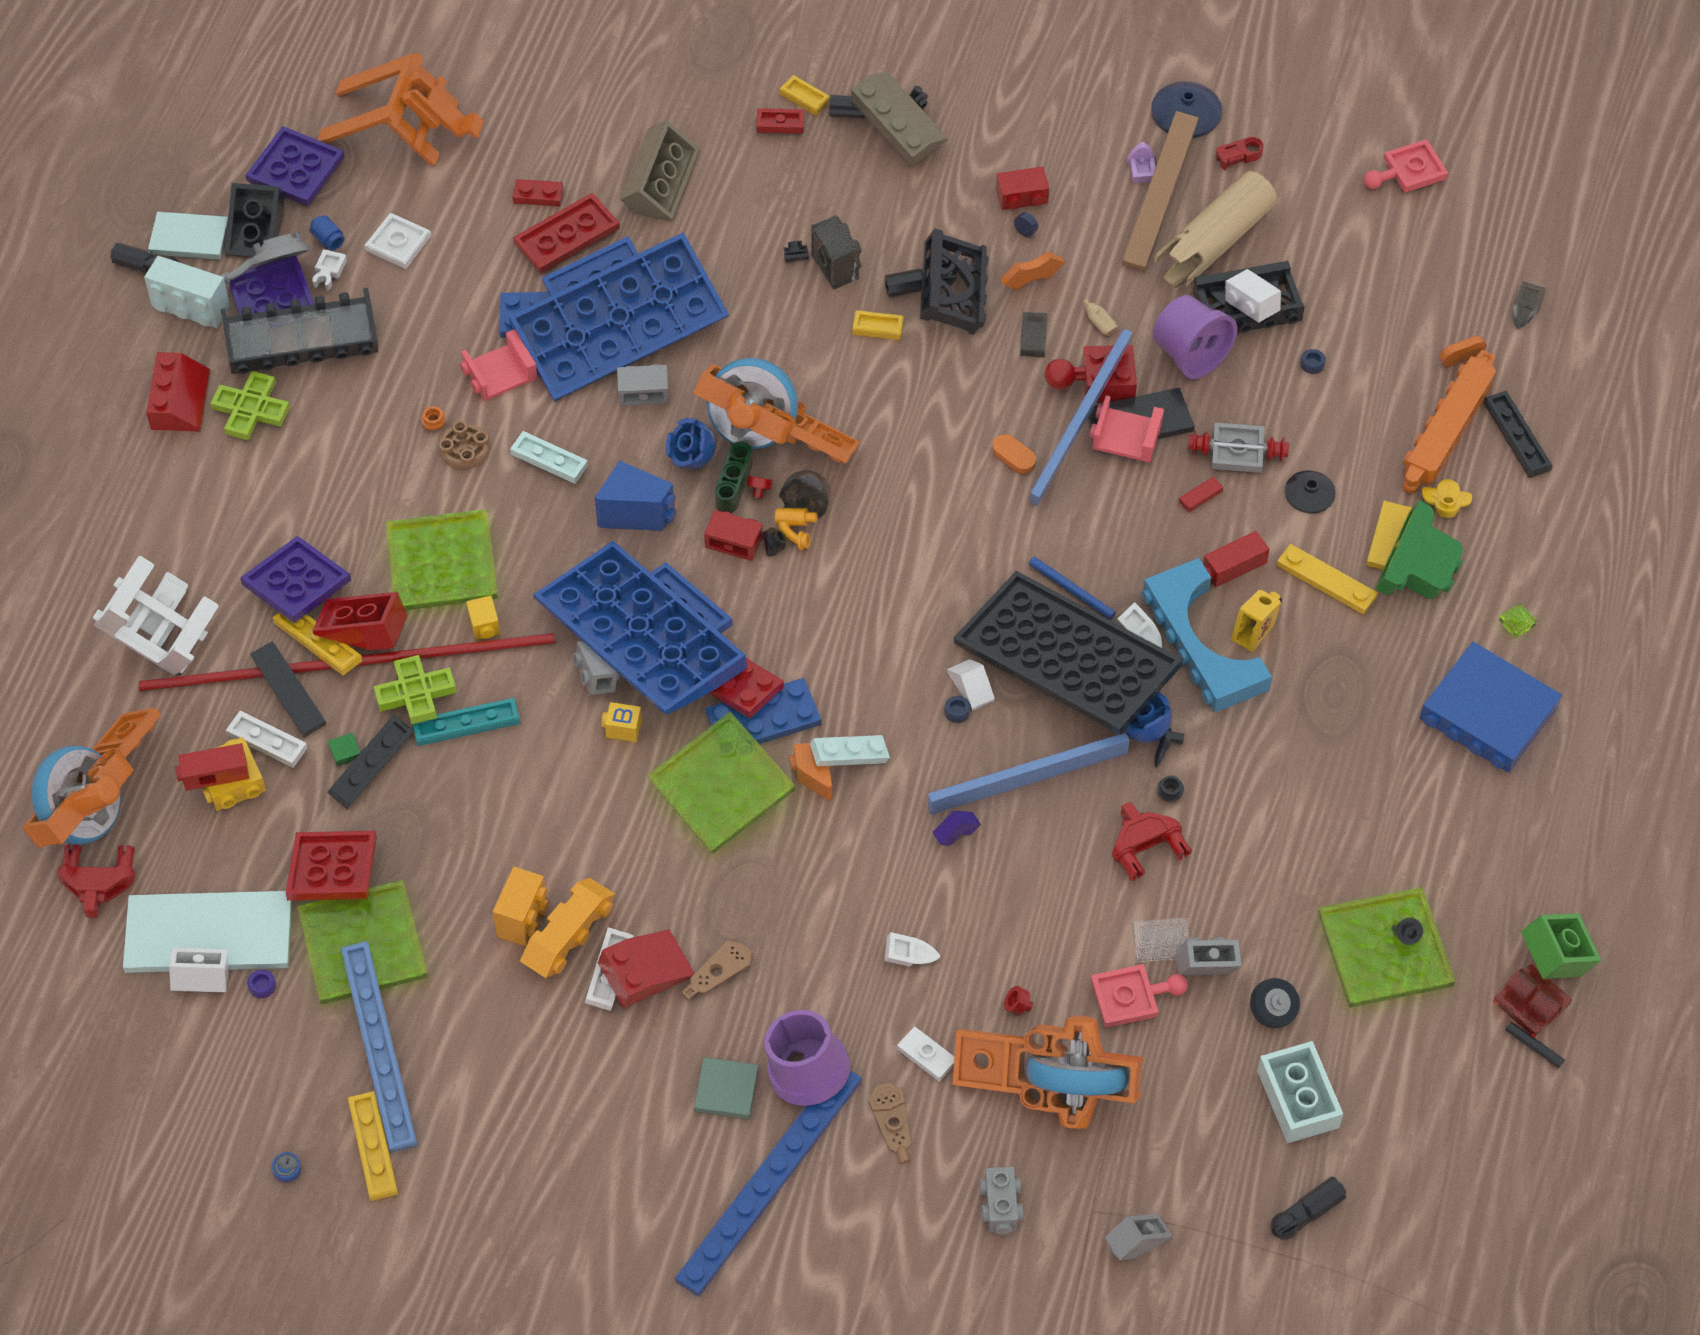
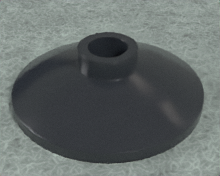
(1310, 499)

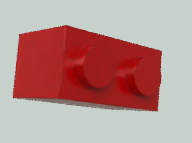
(1022, 188)
(733, 535)

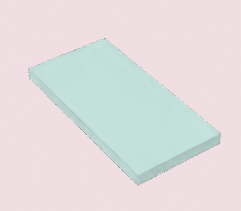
(248, 924)

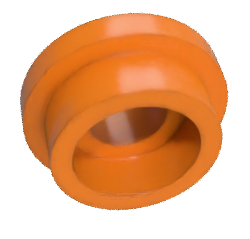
(433, 413)

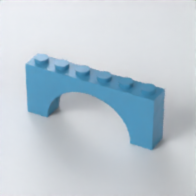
(1220, 679)

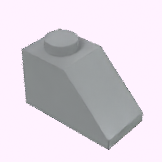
(1137, 1236)

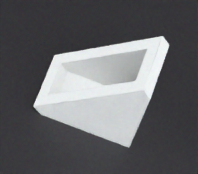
(972, 683)

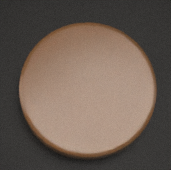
(464, 445)

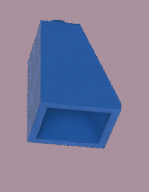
(634, 500)

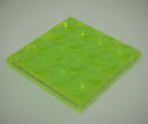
(441, 559)
(721, 782)
(381, 920)
(1374, 961)

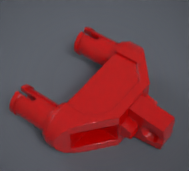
(1142, 832)
(96, 884)

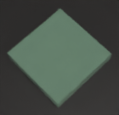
(726, 1088)

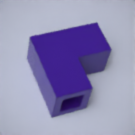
(954, 825)

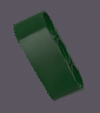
(737, 468)

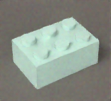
(187, 292)
(1300, 1092)

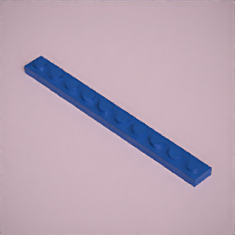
(762, 1189)

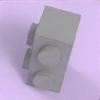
(1208, 956)

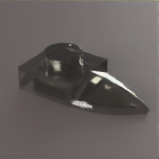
(1527, 303)

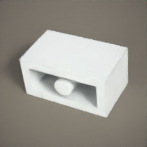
(1253, 295)
(199, 969)

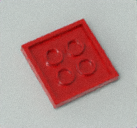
(331, 865)

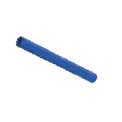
(1072, 588)

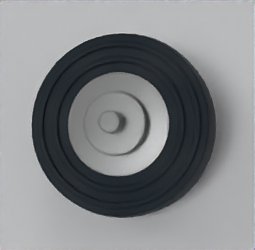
(1274, 1003)

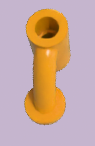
(795, 517)

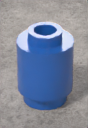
(327, 232)

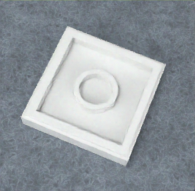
(398, 240)

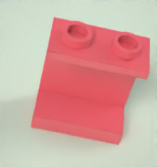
(500, 369)
(1126, 432)

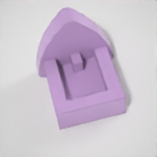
(1141, 163)

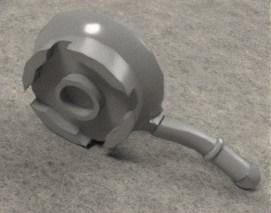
(271, 251)

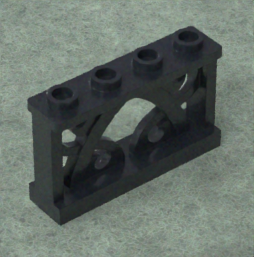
(1275, 274)
(933, 302)

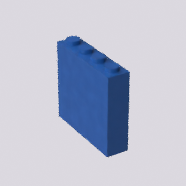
(1490, 707)

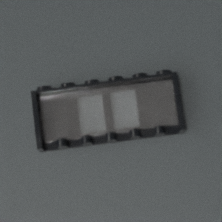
(300, 333)

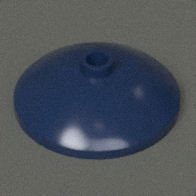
(1189, 99)

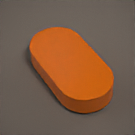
(1462, 351)
(1014, 454)

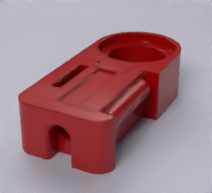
(1237, 152)

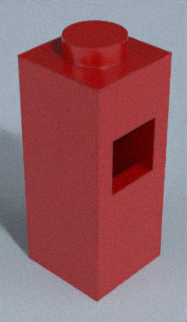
(1236, 558)
(212, 767)

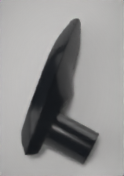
(1165, 743)

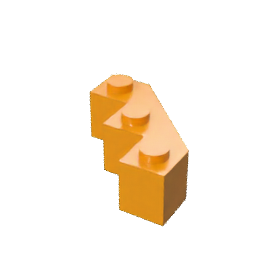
(567, 927)

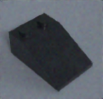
(253, 217)

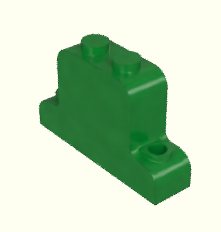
(1421, 557)

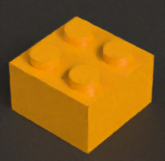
(520, 906)

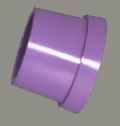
(1194, 335)
(823, 1067)

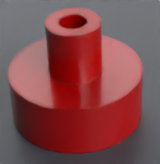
(759, 485)
(1018, 1001)

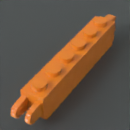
(1449, 422)

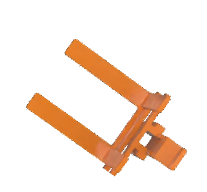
(427, 101)

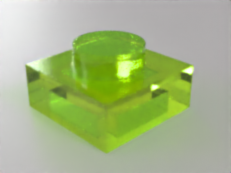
(1517, 620)

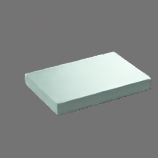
(188, 235)

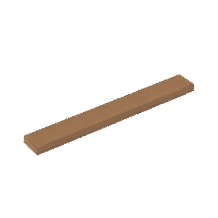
(1160, 191)

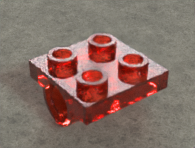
(1532, 1000)

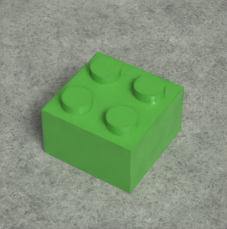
(1560, 946)

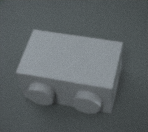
(642, 385)

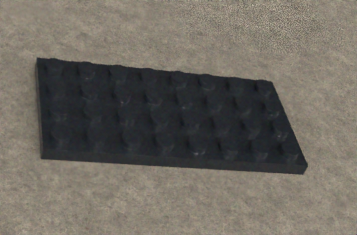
(1068, 652)

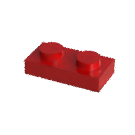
(780, 121)
(537, 192)

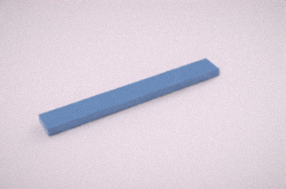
(1080, 417)
(1028, 773)
(379, 1047)

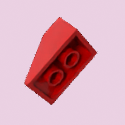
(362, 620)
(644, 966)

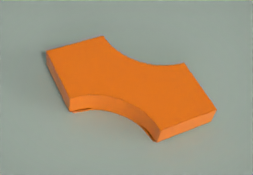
(1039, 268)

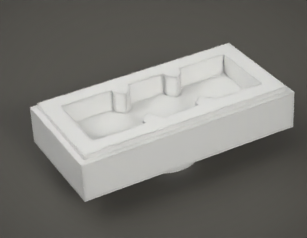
(926, 1054)

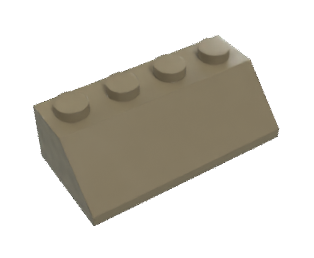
(897, 117)
(660, 172)

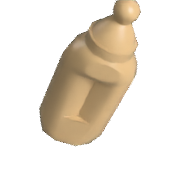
(1100, 318)

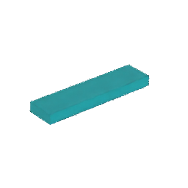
(467, 721)

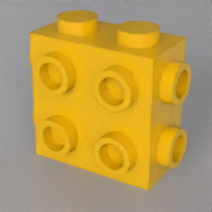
(228, 794)

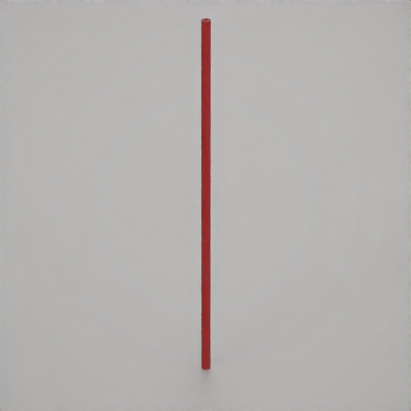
(366, 660)

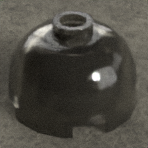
(807, 491)

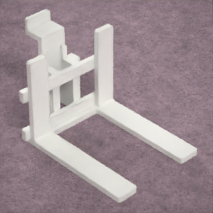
(155, 617)

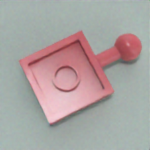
(1412, 167)
(1128, 996)

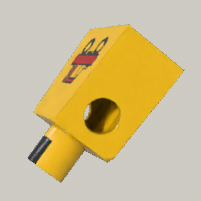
(1260, 608)

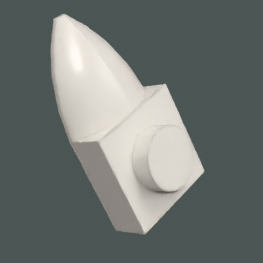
(1139, 623)
(908, 950)

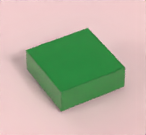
(344, 749)

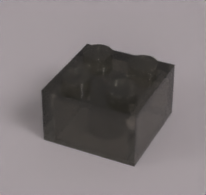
(835, 251)

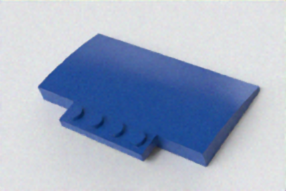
(615, 311)
(646, 626)

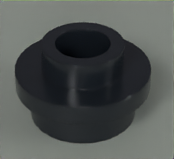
(1170, 782)

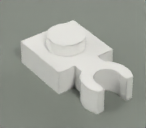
(328, 266)

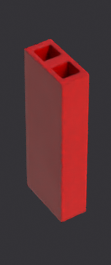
(1200, 494)

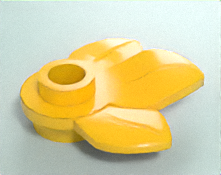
(1447, 498)

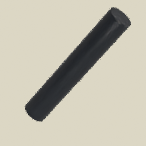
(1535, 1044)

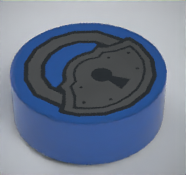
(286, 1167)

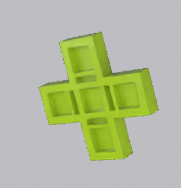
(250, 405)
(415, 689)

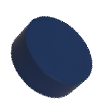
(1026, 224)
(1312, 361)
(957, 709)

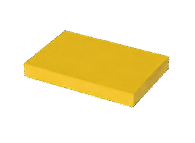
(1387, 530)

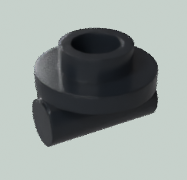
(919, 96)
(795, 251)
(774, 541)
(1408, 931)

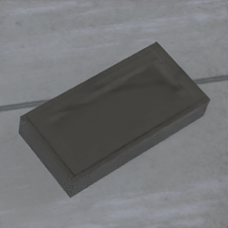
(1033, 334)

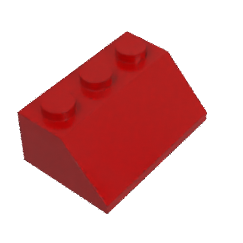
(177, 393)

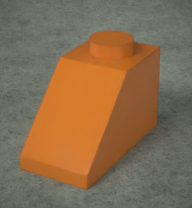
(808, 773)

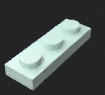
(549, 457)
(849, 750)

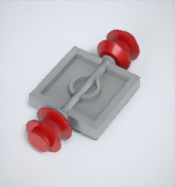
(1238, 447)

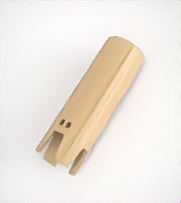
(1218, 227)

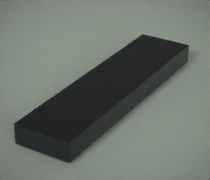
(1517, 434)
(288, 689)
(370, 761)

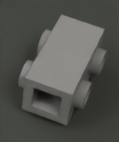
(594, 671)
(1001, 1205)

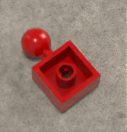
(1122, 385)

